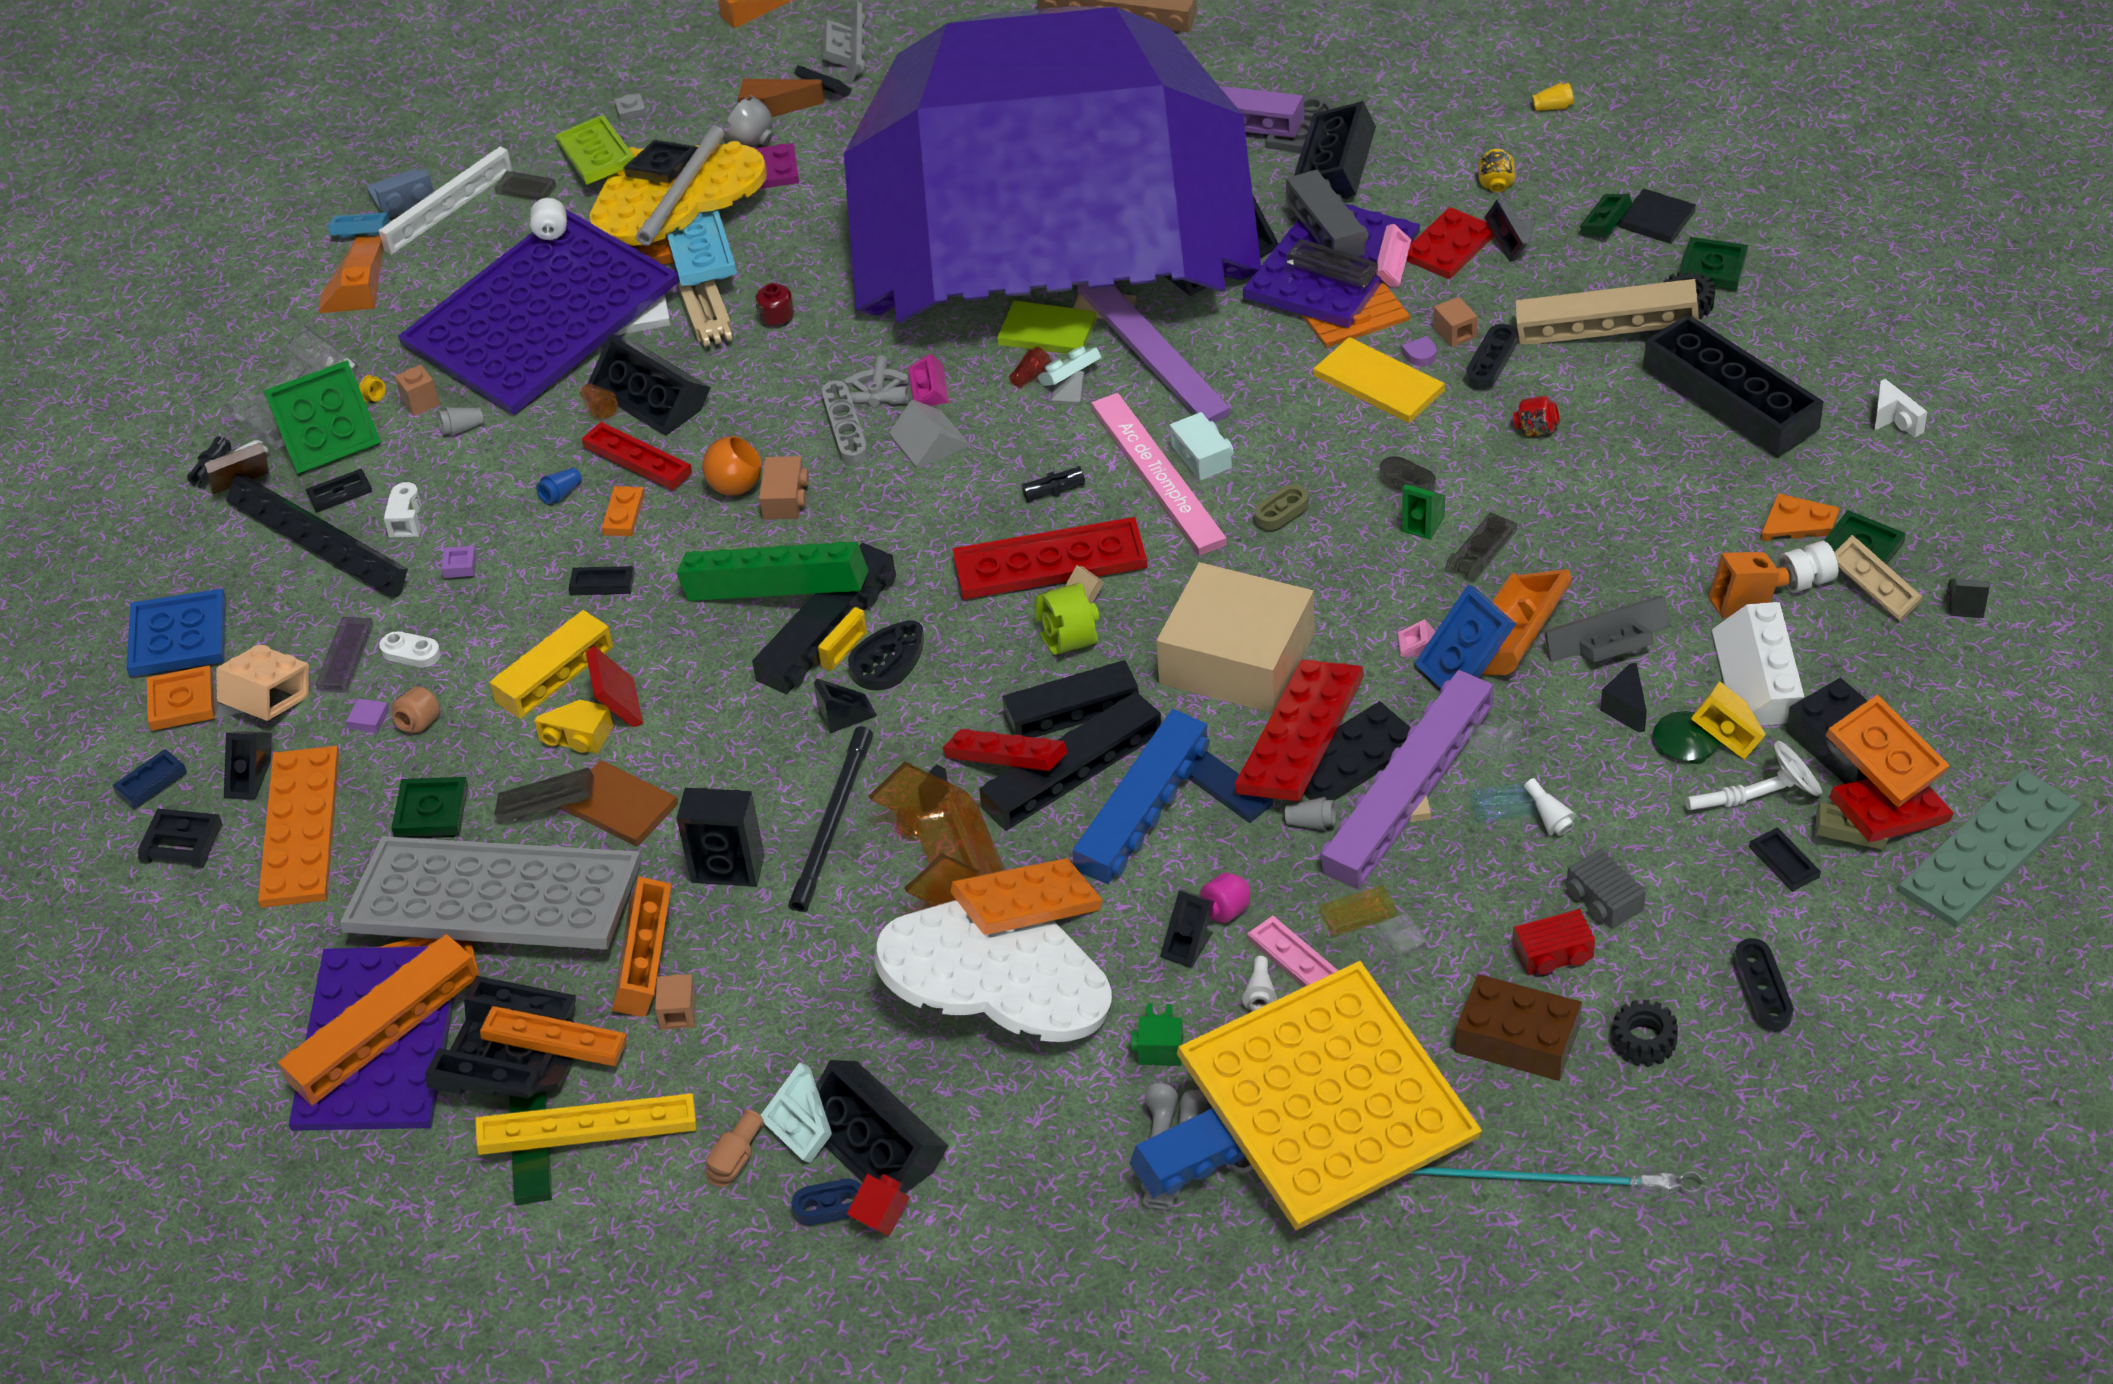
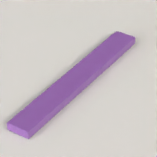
(1155, 352)

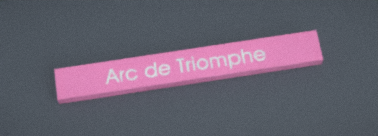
(1159, 474)

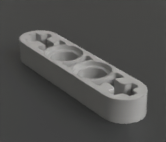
(846, 422)

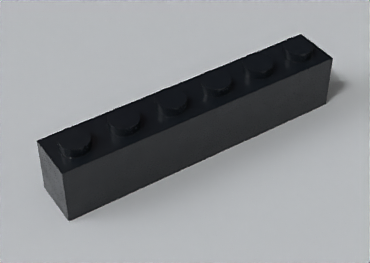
(795, 646)
(1090, 751)

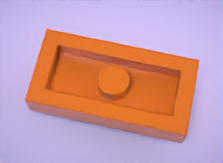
(623, 511)

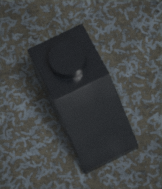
(246, 763)

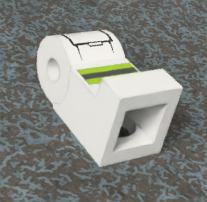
(402, 511)

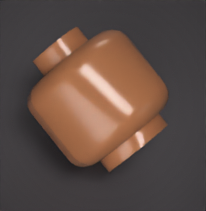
(415, 710)

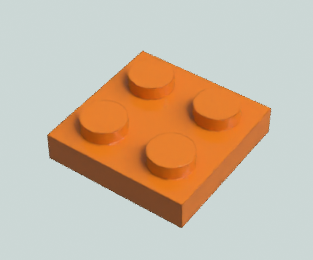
(180, 698)

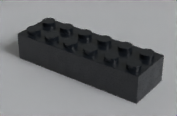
(1733, 385)

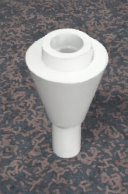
(1554, 814)
(1259, 988)

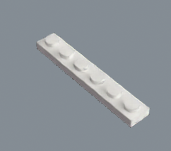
(445, 200)

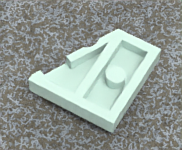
(798, 1114)

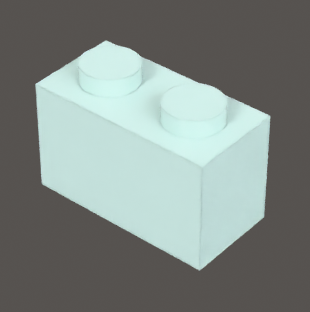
(1201, 446)

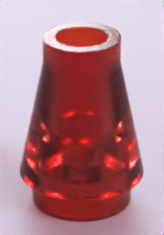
(1029, 367)

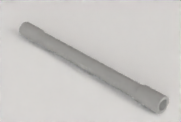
(653, 224)

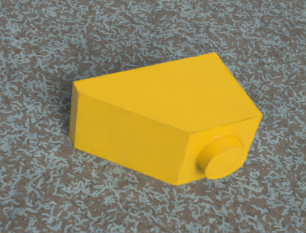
(1729, 720)

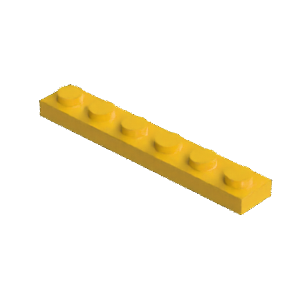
(585, 1124)

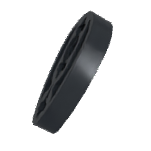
(896, 666)

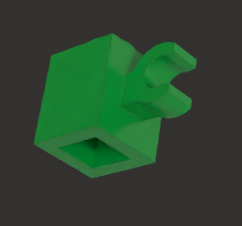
(1158, 1038)

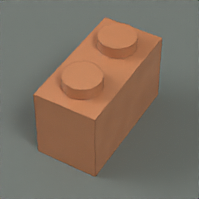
(782, 487)

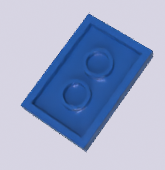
(1465, 638)

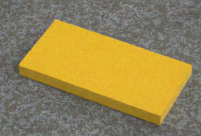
(1379, 379)

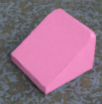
(1414, 638)

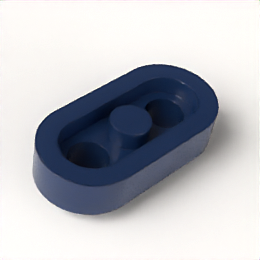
(827, 1199)

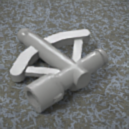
(875, 392)

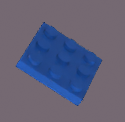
(176, 632)

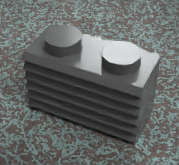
(1605, 889)

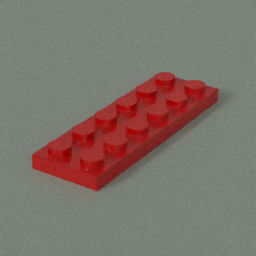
(1048, 557)
(1299, 730)

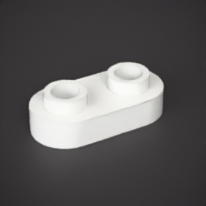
(410, 649)

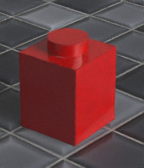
(879, 1203)

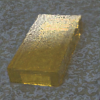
(1357, 911)

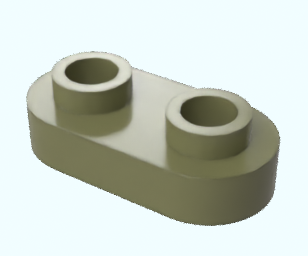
(1277, 510)

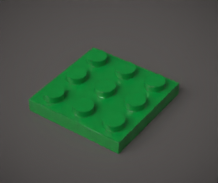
(322, 417)

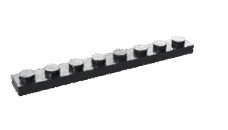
(317, 535)

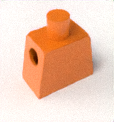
(1744, 580)

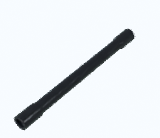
(806, 883)

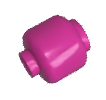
(1230, 896)

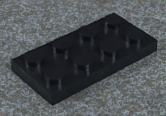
(1357, 752)

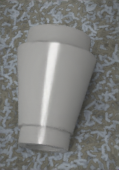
(458, 420)
(1312, 814)

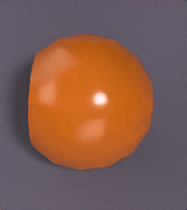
(731, 466)

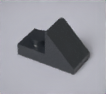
(1508, 230)
(1188, 928)

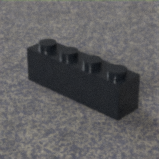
(1067, 700)

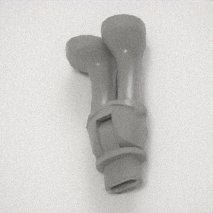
(1162, 1103)

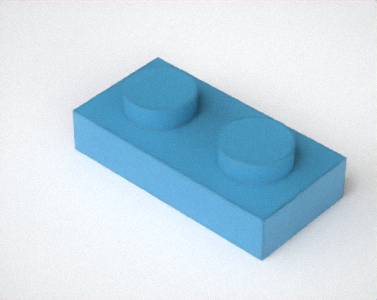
(350, 225)

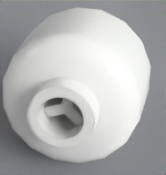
(548, 218)

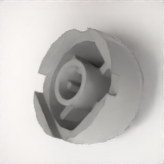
(749, 123)

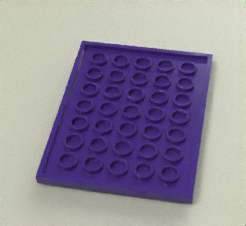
(538, 312)

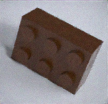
(1518, 1027)

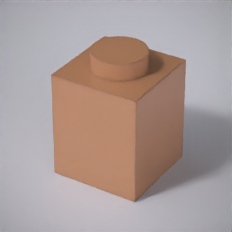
(1455, 321)
(417, 390)
(675, 1001)

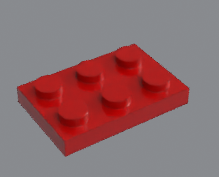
(1449, 243)
(1880, 819)

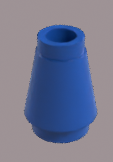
(557, 485)

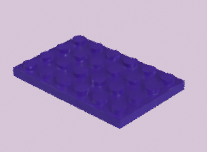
(1313, 293)
(390, 1087)

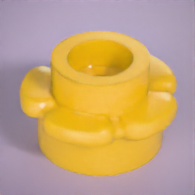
(372, 388)

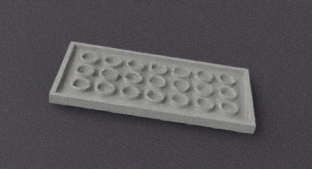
(492, 892)

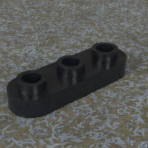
(1491, 356)
(1763, 973)

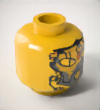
(1496, 170)

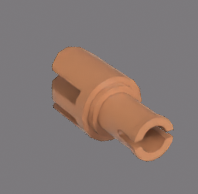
(732, 1150)

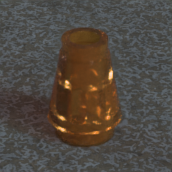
(599, 400)

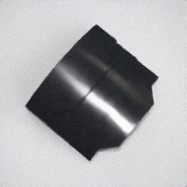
(497, 1066)

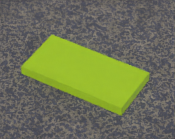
(594, 149)

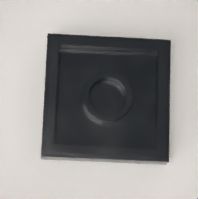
(660, 161)
(1657, 216)

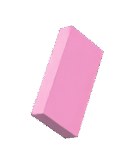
(1393, 255)

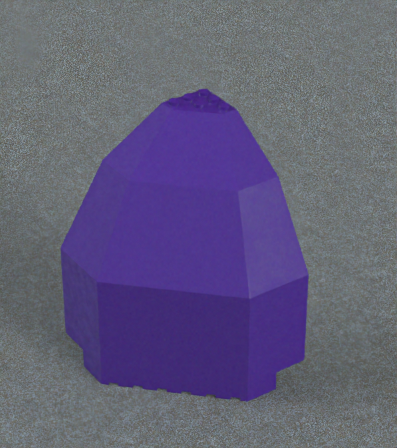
(1046, 160)

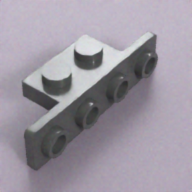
(1610, 632)

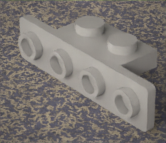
(844, 43)

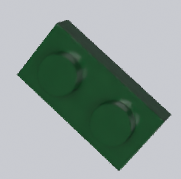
(1605, 215)

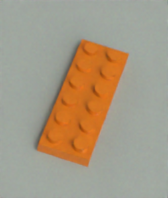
(299, 827)

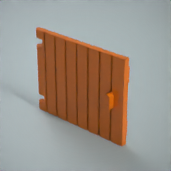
(1379, 313)

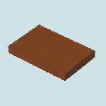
(623, 804)

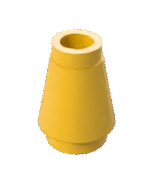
(1555, 97)

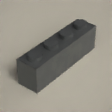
(1325, 213)

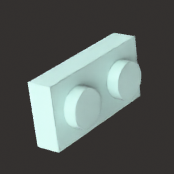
(1058, 370)

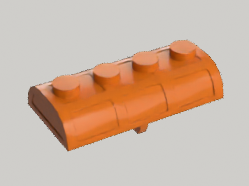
(1529, 603)

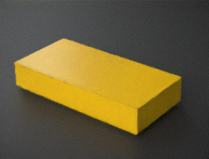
(842, 639)

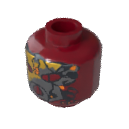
(774, 304)

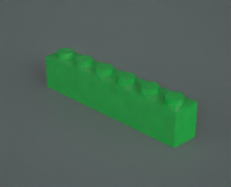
(772, 571)

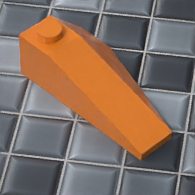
(355, 279)

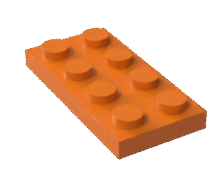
(1025, 896)

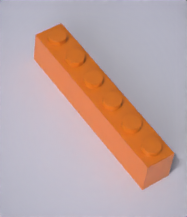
(378, 1019)

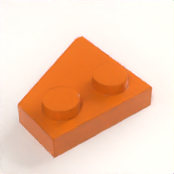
(1799, 518)

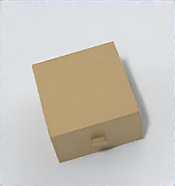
(1235, 637)

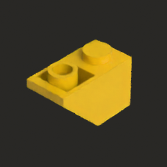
(576, 725)

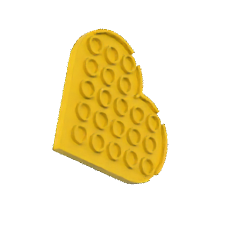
(722, 179)

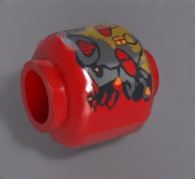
(1537, 416)

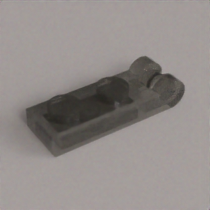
(1482, 546)

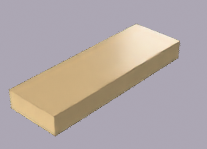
(1877, 579)

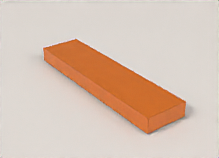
(553, 1036)

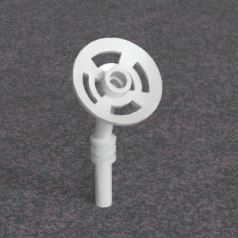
(1791, 773)

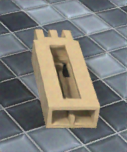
(705, 304)

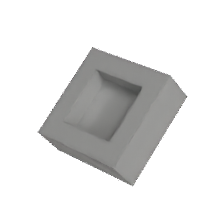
(630, 107)

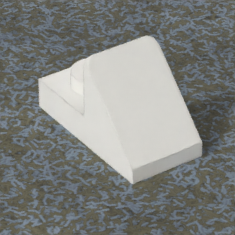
(1898, 407)

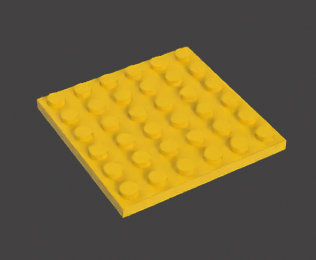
(1328, 1094)

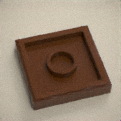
(247, 461)

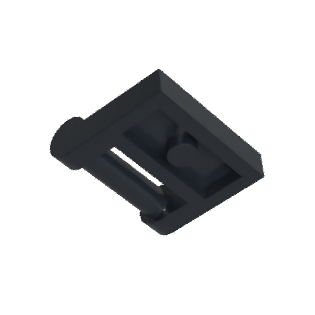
(182, 829)

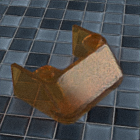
(947, 826)

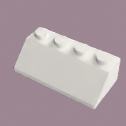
(1759, 661)

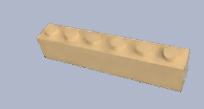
(1605, 312)

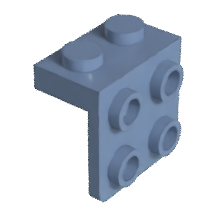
(401, 191)

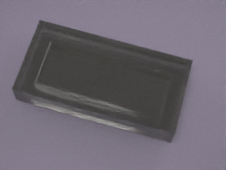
(525, 186)

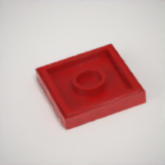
(614, 687)

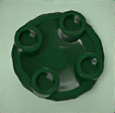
(1683, 738)

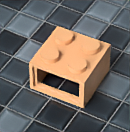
(247, 681)

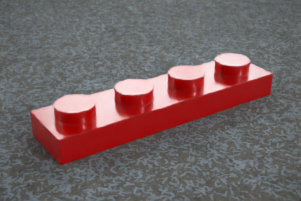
(637, 455)
(1005, 749)

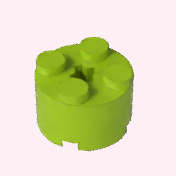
(1066, 619)

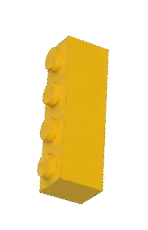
(550, 664)

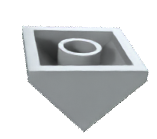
(926, 434)

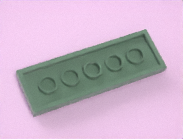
(1989, 848)

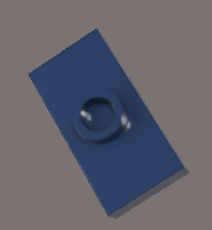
(149, 778)

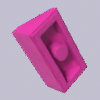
(928, 381)

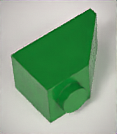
(1421, 511)

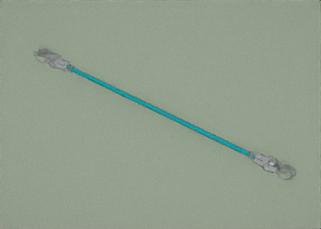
(1660, 1182)

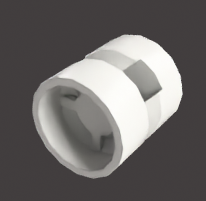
(1812, 564)

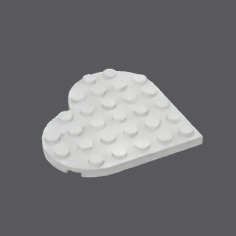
(1017, 977)

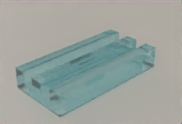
(1505, 797)

